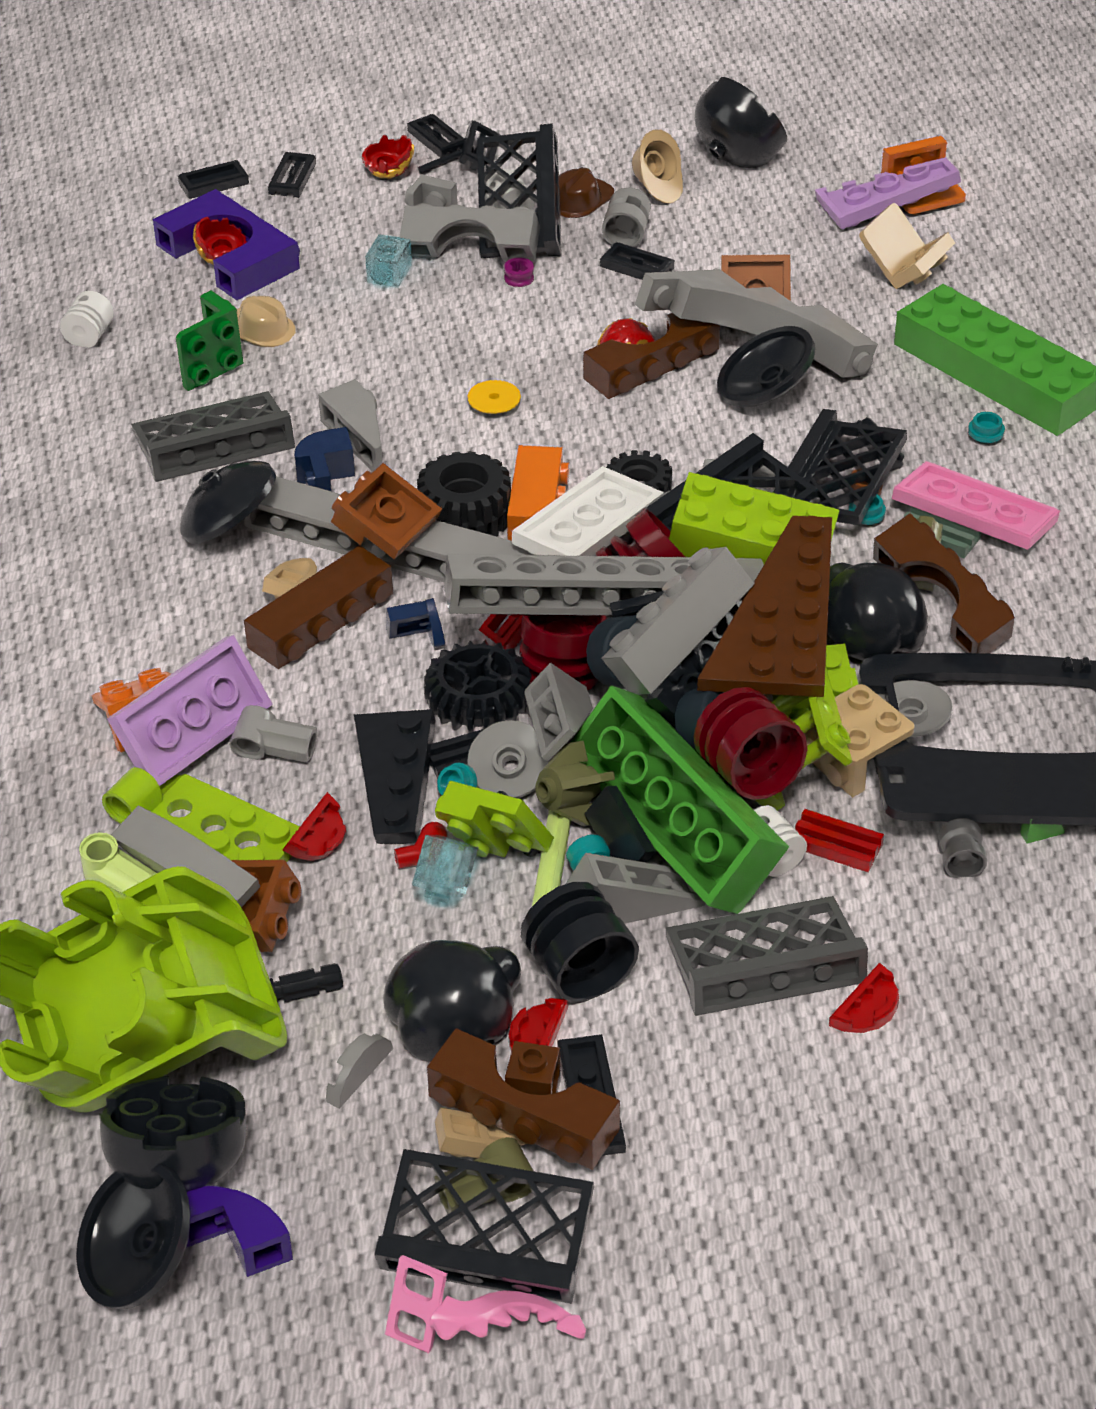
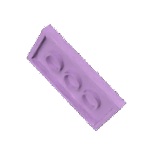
(189, 710)

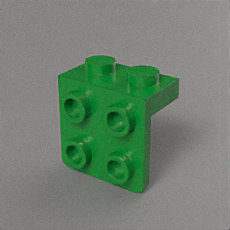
(211, 344)

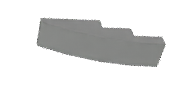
(165, 845)

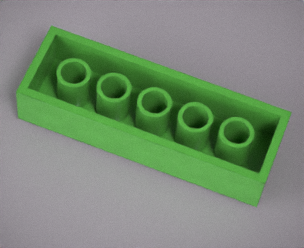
(998, 358)
(680, 801)

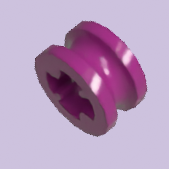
(519, 272)

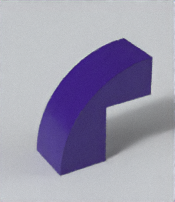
(252, 1226)

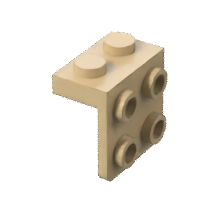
(900, 249)
(872, 730)

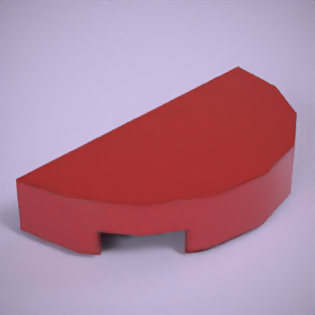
(319, 833)
(869, 1004)
(539, 1023)

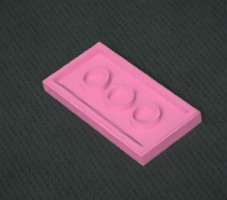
(976, 505)

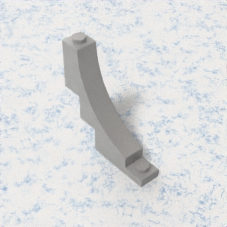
(721, 300)

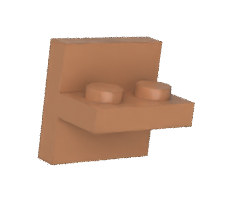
(760, 271)

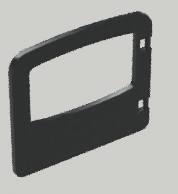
(982, 783)

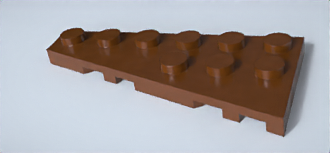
(781, 625)

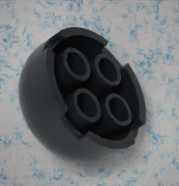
(737, 125)
(181, 1126)

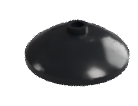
(766, 366)
(225, 499)
(132, 1239)

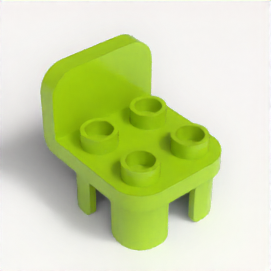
(133, 988)

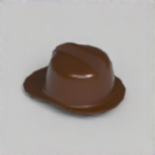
(582, 192)

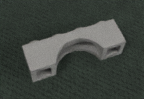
(435, 227)

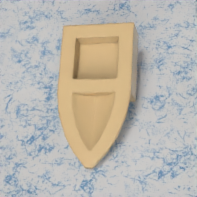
(288, 576)
(464, 1135)

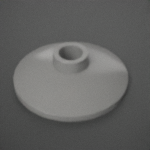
(923, 704)
(499, 745)

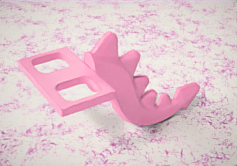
(453, 1315)

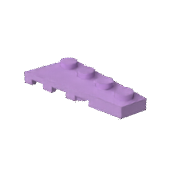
(869, 199)

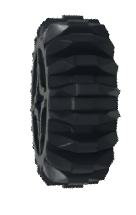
(477, 685)

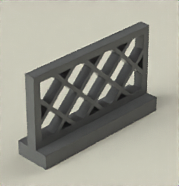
(227, 442)
(768, 973)

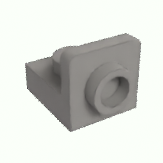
(432, 192)

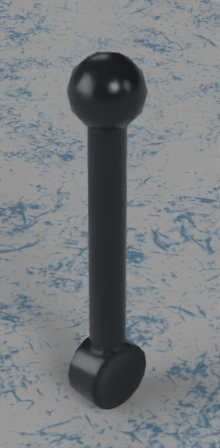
(439, 161)

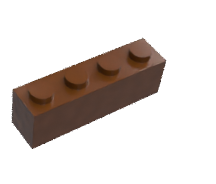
(318, 607)

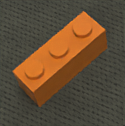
(535, 482)

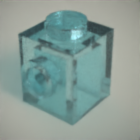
(388, 260)
(444, 867)

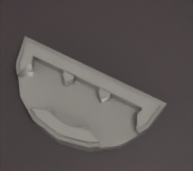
(358, 1063)

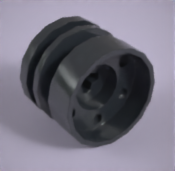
(579, 941)

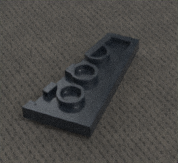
(685, 675)
(395, 770)

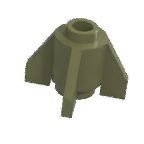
(570, 785)

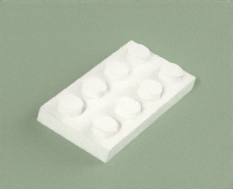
(585, 516)

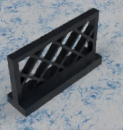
(546, 183)
(825, 443)
(737, 467)
(486, 1267)

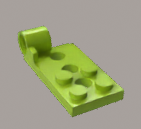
(207, 808)

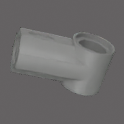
(261, 734)

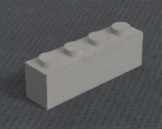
(677, 620)

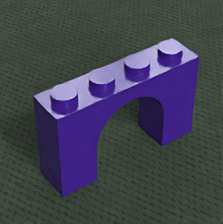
(244, 270)

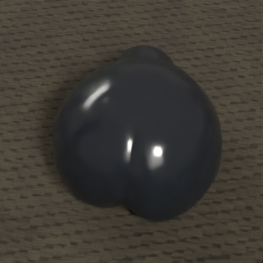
(875, 610)
(451, 988)

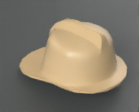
(659, 166)
(264, 321)

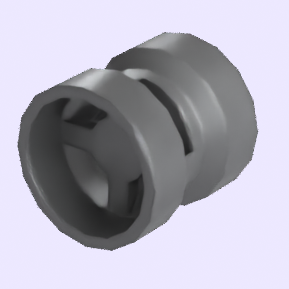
(962, 848)

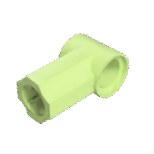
(109, 865)

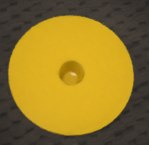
(494, 396)

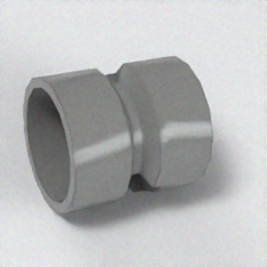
(626, 217)

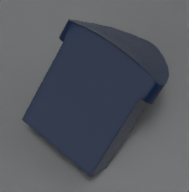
(415, 619)

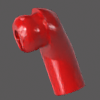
(409, 855)

